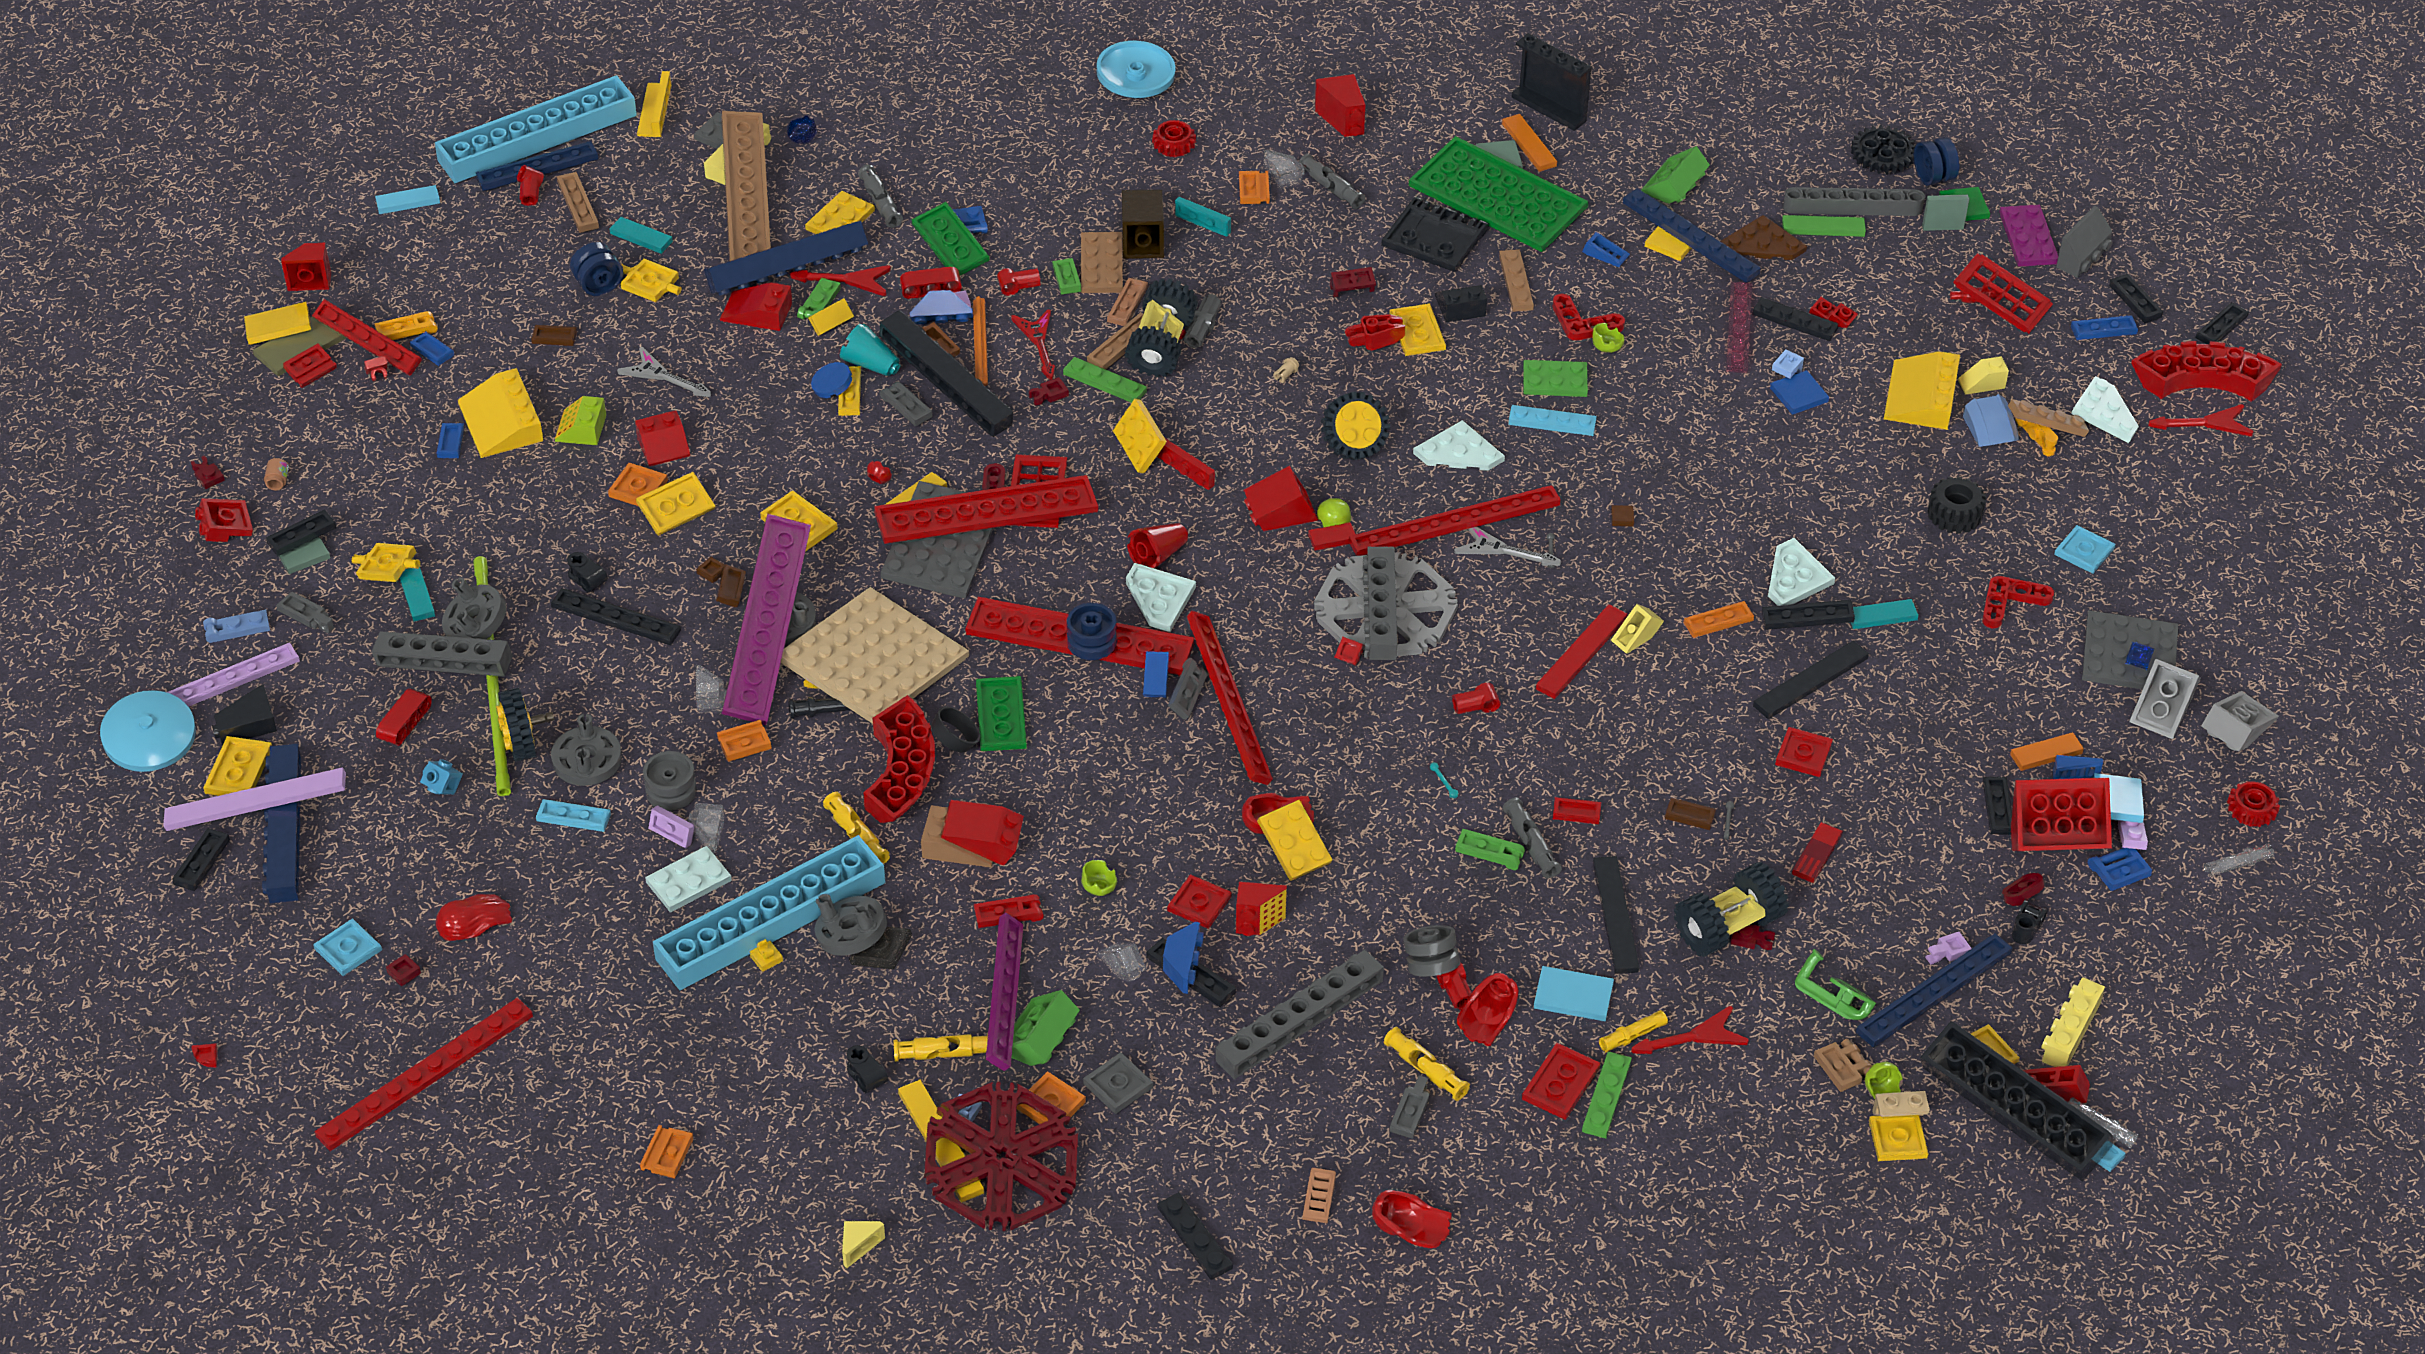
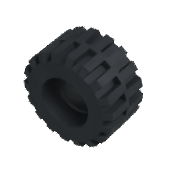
(1956, 504)

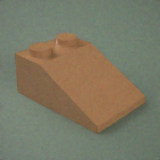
(936, 848)

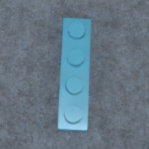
(1552, 420)

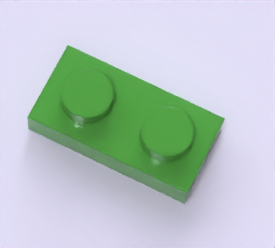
(1066, 276)

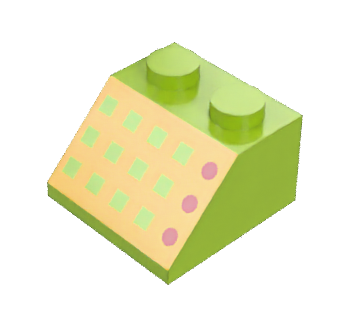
(582, 421)

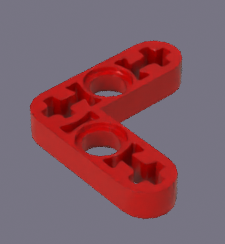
(1582, 326)
(2008, 591)

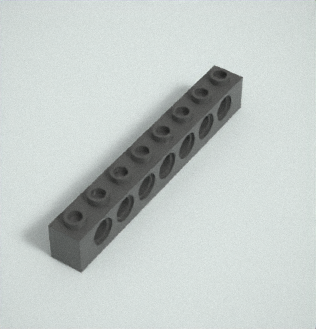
(1299, 1014)

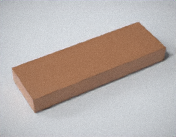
(1127, 302)

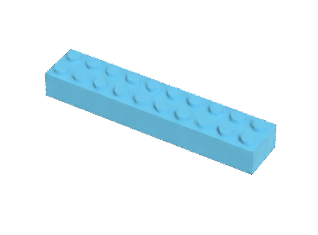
(535, 129)
(767, 912)

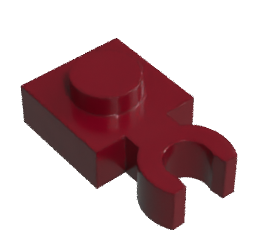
(1050, 390)
(207, 474)
(1750, 936)

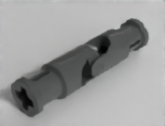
(1332, 181)
(880, 196)
(1532, 838)

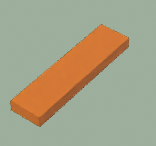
(1529, 142)

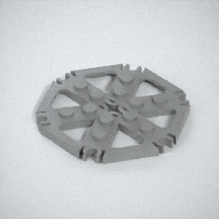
(1406, 603)

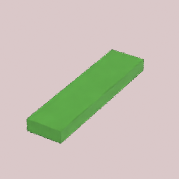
(1824, 225)

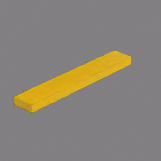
(921, 1109)

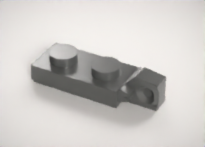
(305, 612)
(1411, 1109)

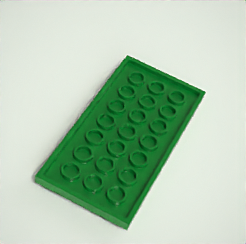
(1498, 193)

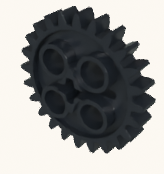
(1883, 149)

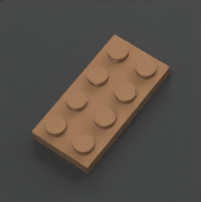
(1101, 262)

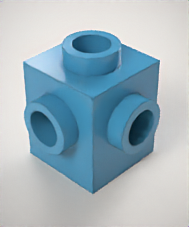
(441, 777)

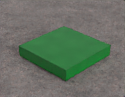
(1977, 206)

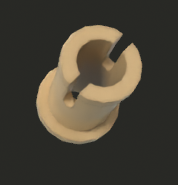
(1290, 366)

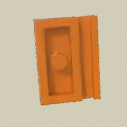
(1253, 187)
(744, 740)
(666, 1151)

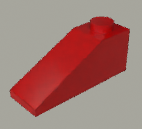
(2063, 1081)

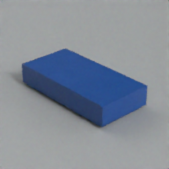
(432, 348)
(450, 440)
(1156, 674)

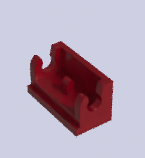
(1352, 280)

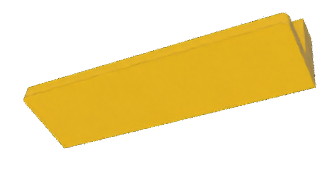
(655, 107)

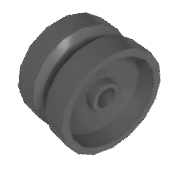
(669, 780)
(1431, 950)

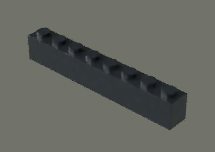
(946, 373)

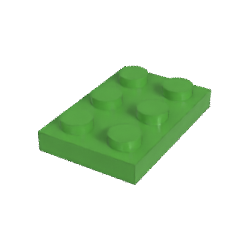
(1555, 378)

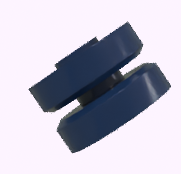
(1936, 161)
(596, 269)
(1091, 631)

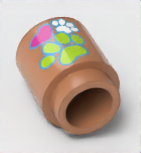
(276, 473)

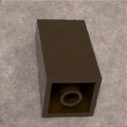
(1142, 224)

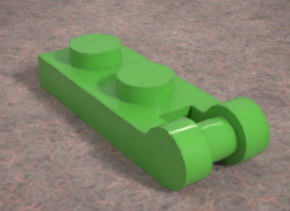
(819, 298)
(1490, 848)

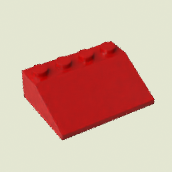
(2061, 814)

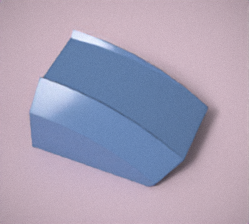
(1990, 421)

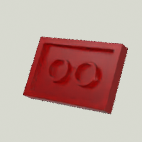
(1561, 1081)

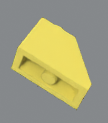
(1985, 376)
(1637, 628)

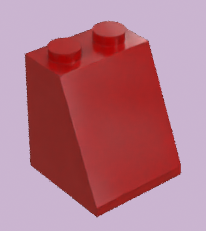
(1341, 104)
(1279, 501)

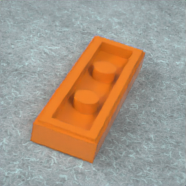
(1718, 619)
(2046, 751)

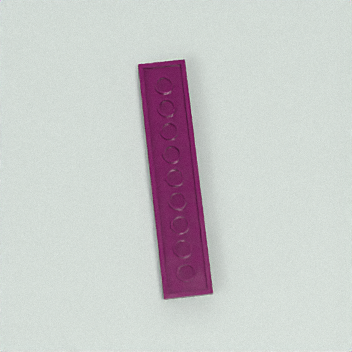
(766, 619)

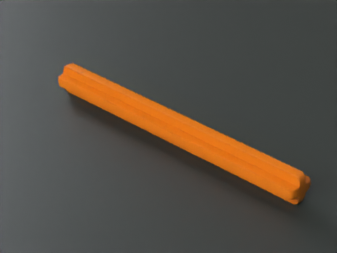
(980, 340)

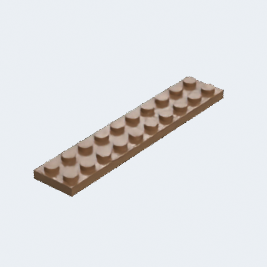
(745, 183)

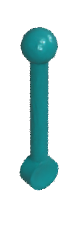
(1453, 793)

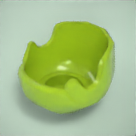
(1606, 339)
(1334, 512)
(1098, 878)
(1883, 1078)

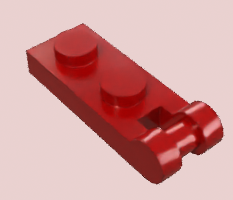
(988, 913)

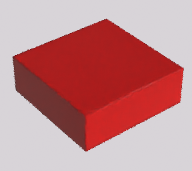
(1349, 651)

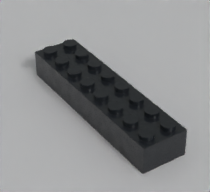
(2017, 1100)

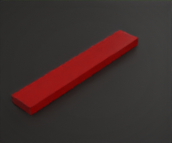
(367, 337)
(1581, 651)

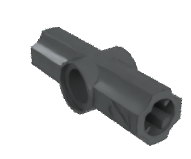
(1202, 321)

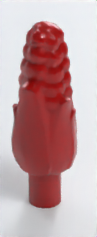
(1967, 299)

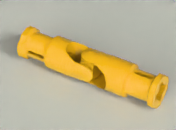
(850, 821)
(930, 1048)
(1437, 1072)

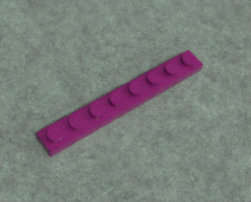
(1004, 992)

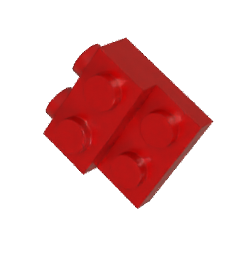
(223, 519)

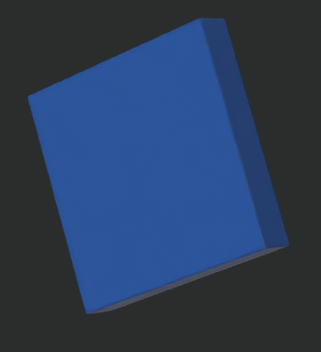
(1799, 392)

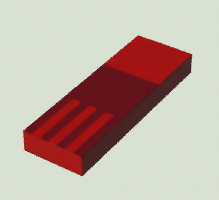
(1817, 852)

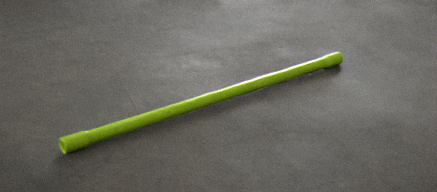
(502, 776)

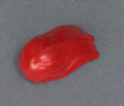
(1265, 803)
(471, 916)
(1488, 1008)
(1411, 1218)

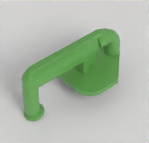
(1839, 1003)

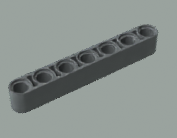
(1853, 201)

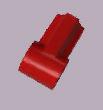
(530, 181)
(1012, 281)
(1483, 698)
(1456, 986)

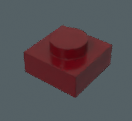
(403, 970)

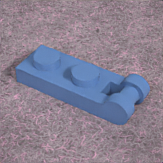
(236, 626)

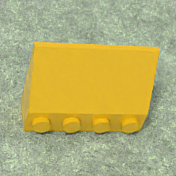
(1923, 389)
(501, 414)

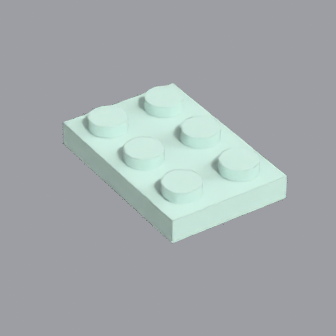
(688, 879)

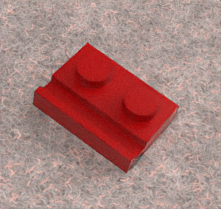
(309, 365)

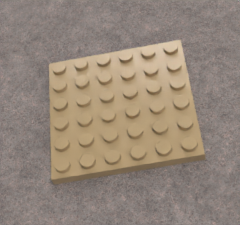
(872, 654)

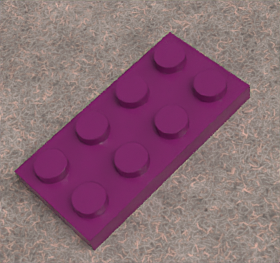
(2028, 235)

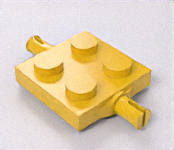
(650, 280)
(386, 562)

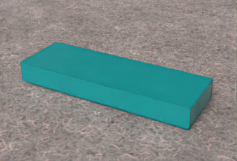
(1202, 216)
(641, 235)
(416, 594)
(1884, 614)

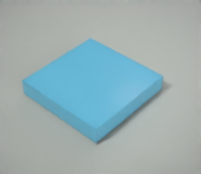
(2084, 549)
(347, 947)

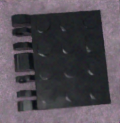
(1434, 235)

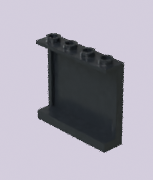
(1553, 82)

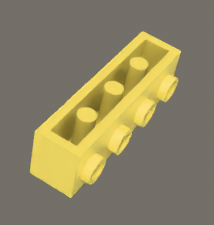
(2073, 1023)

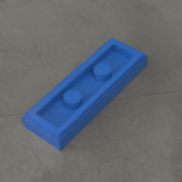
(2104, 327)

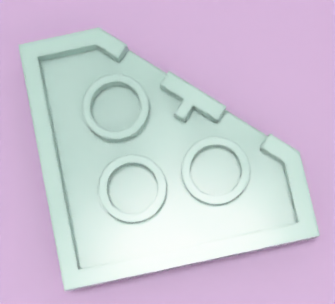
(2105, 409)
(1459, 448)
(1796, 574)
(1159, 595)

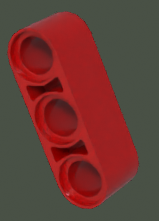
(920, 282)
(403, 716)

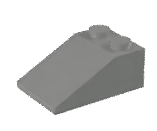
(2165, 698)
(2238, 720)

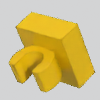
(766, 955)

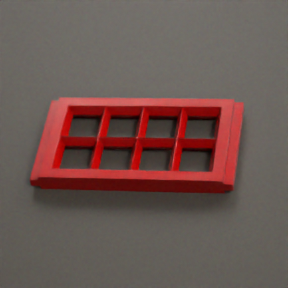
(1971, 271)
(1039, 461)

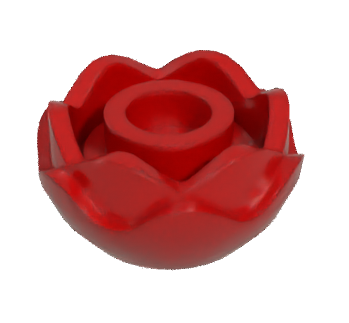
(878, 473)

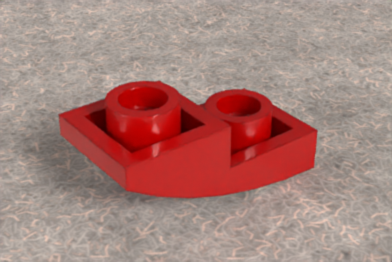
(1841, 314)

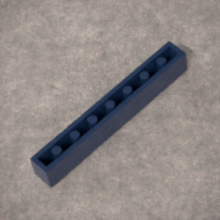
(785, 257)
(282, 829)

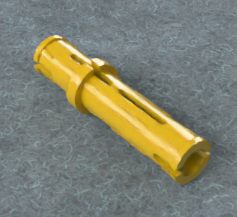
(1625, 1035)

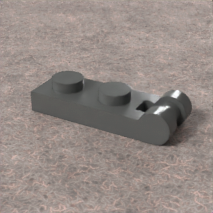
(906, 403)
(1187, 689)

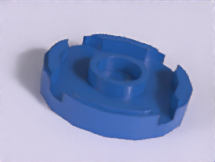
(831, 379)

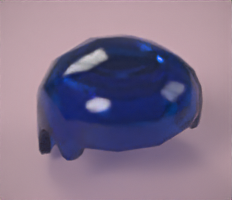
(802, 130)

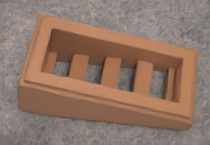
(1322, 1180)

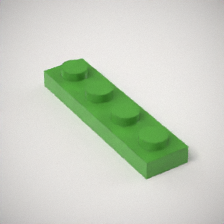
(1104, 380)
(1606, 1095)

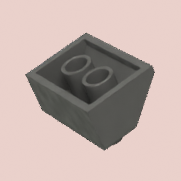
(2084, 243)

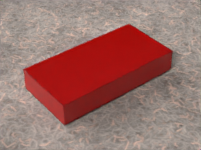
(1331, 536)
(1577, 810)

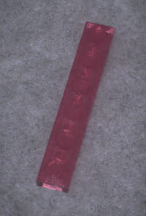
(1739, 327)

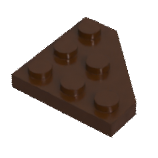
(1765, 240)

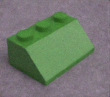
(1677, 176)
(1042, 1027)

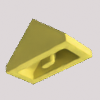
(860, 1238)

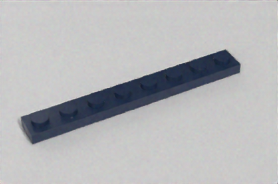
(1691, 235)
(1933, 990)

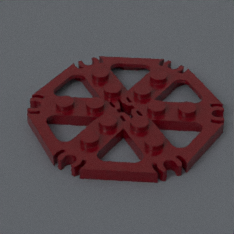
(1002, 1138)

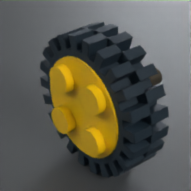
(1355, 425)
(517, 724)

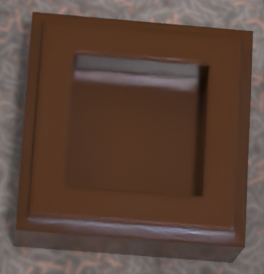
(1622, 515)
(710, 569)

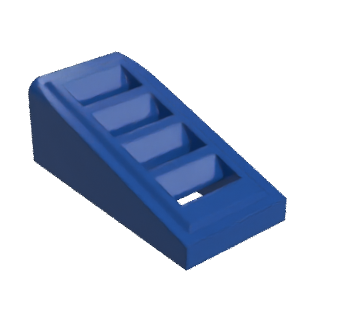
(1599, 248)
(2072, 767)

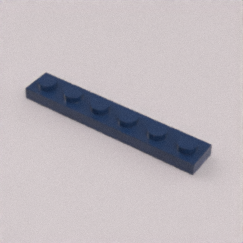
(544, 163)

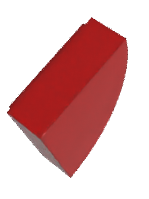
(206, 1054)

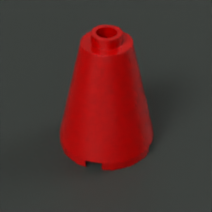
(1156, 543)

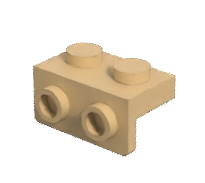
(1901, 1104)

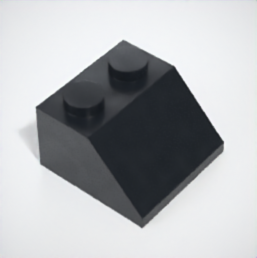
(1462, 303)

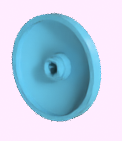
(1135, 69)
(147, 731)

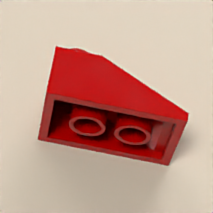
(759, 306)
(983, 829)

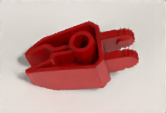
(1376, 331)

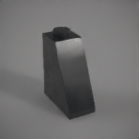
(246, 717)

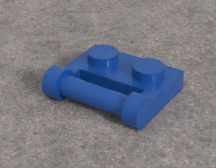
(973, 219)
(2122, 872)

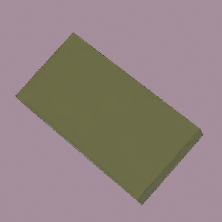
(282, 349)

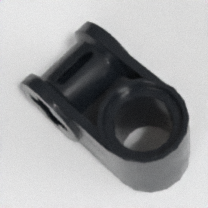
(585, 572)
(2028, 922)
(865, 1069)

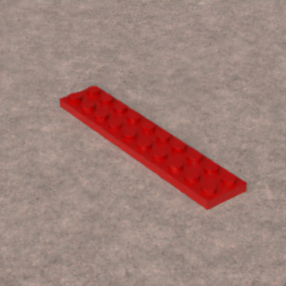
(985, 509)
(1048, 631)

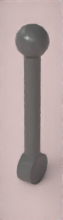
(1550, 537)
(1729, 806)

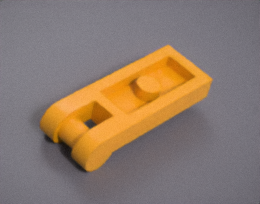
(408, 326)
(2042, 435)

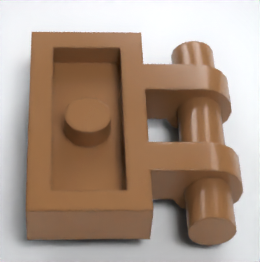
(1838, 1066)

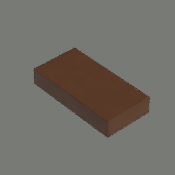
(554, 335)
(730, 586)
(1690, 813)

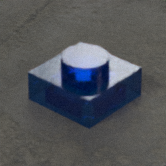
(2139, 655)

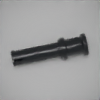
(812, 707)

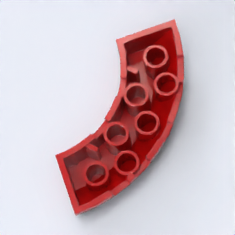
(2205, 367)
(909, 762)

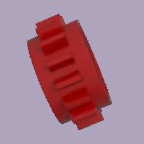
(1174, 138)
(2253, 804)

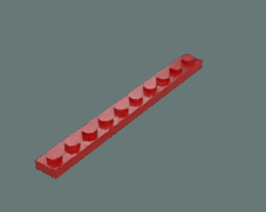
(1456, 520)
(1229, 698)
(423, 1074)

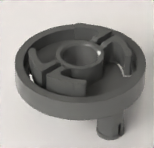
(470, 603)
(801, 619)
(576, 752)
(844, 914)

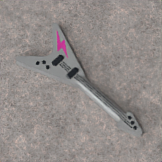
(652, 369)
(1490, 545)

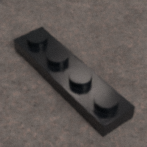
(1795, 319)
(1808, 614)
(1206, 981)
(1195, 1236)

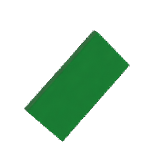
(950, 239)
(1001, 713)

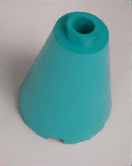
(869, 352)

